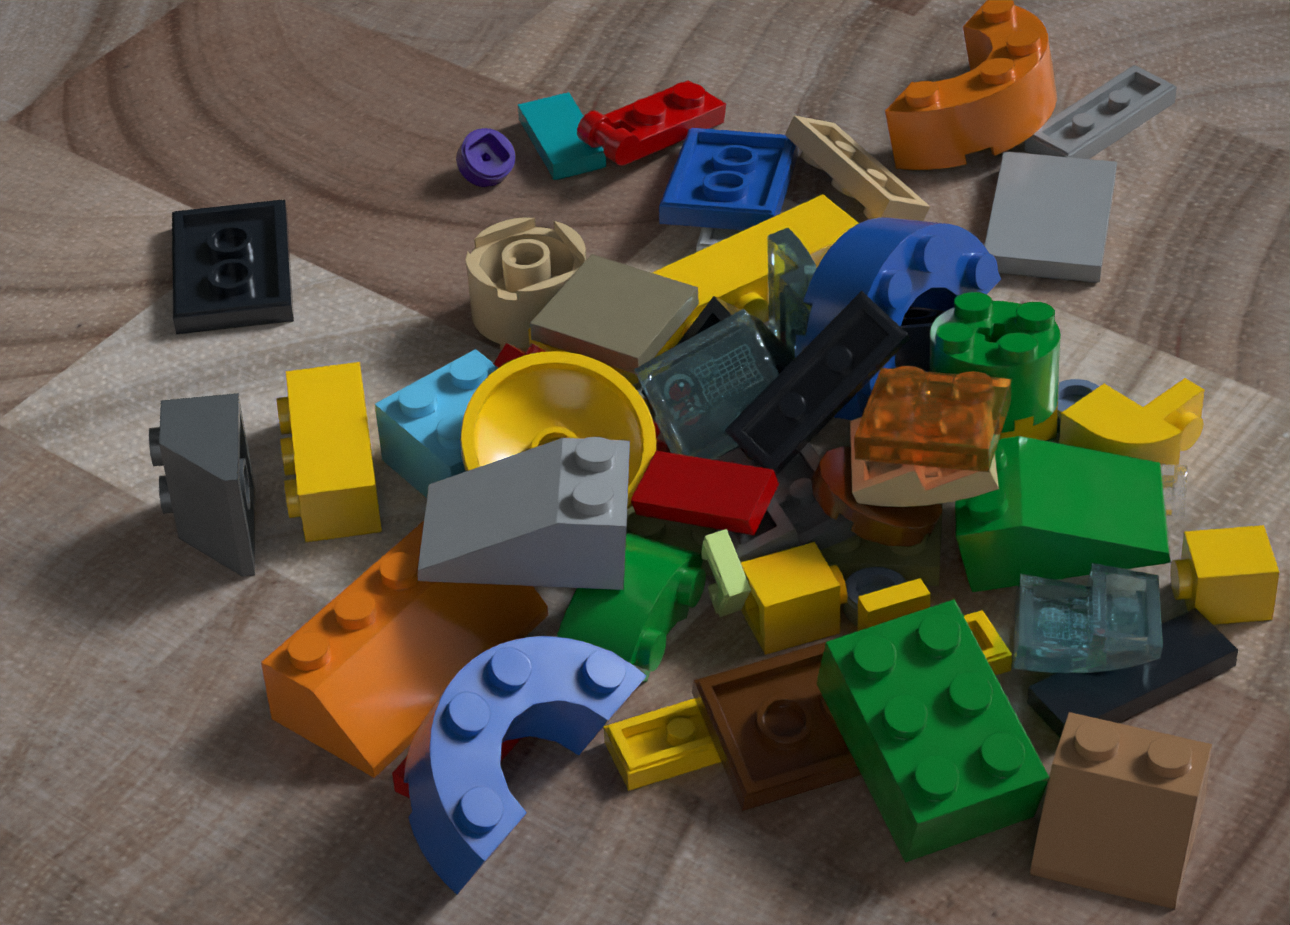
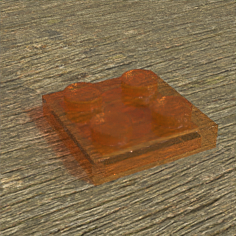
(933, 419)

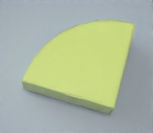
(731, 582)

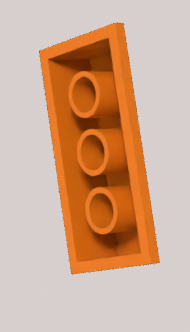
(385, 654)

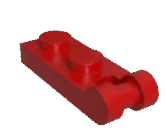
(651, 122)

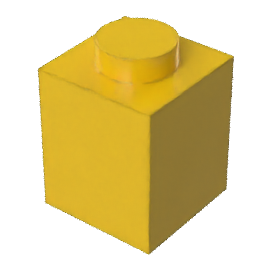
(1227, 574)
(793, 597)

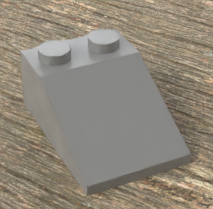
(532, 519)

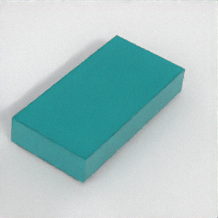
(553, 132)

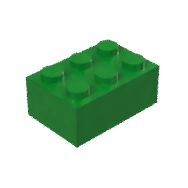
(931, 730)

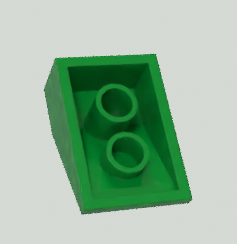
(1061, 514)

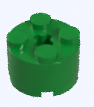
(1002, 342)

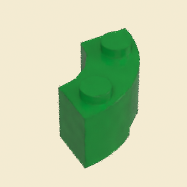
(634, 622)

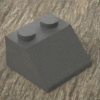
(208, 477)

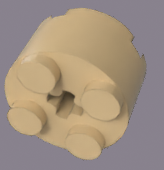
(517, 274)

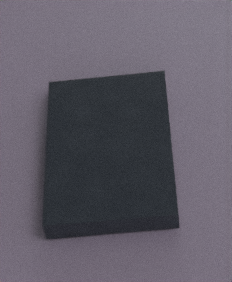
(231, 267)

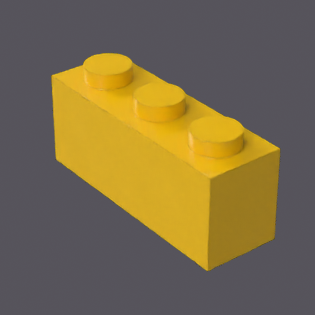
(328, 453)

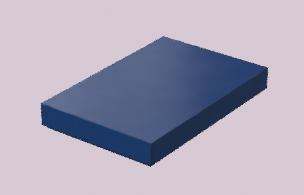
(728, 179)

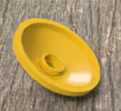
(553, 399)

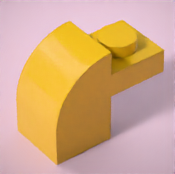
(1122, 427)

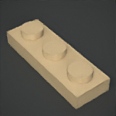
(855, 170)

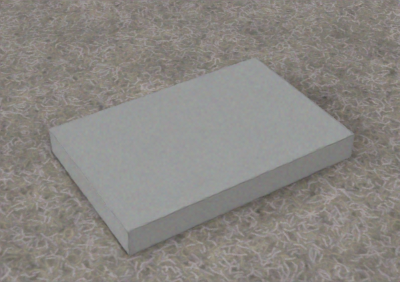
(1051, 216)

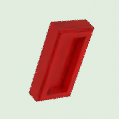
(705, 492)

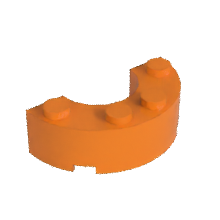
(992, 105)

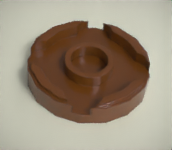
(874, 523)

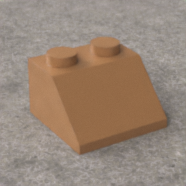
(1121, 810)

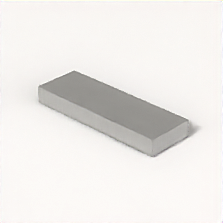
(1103, 115)

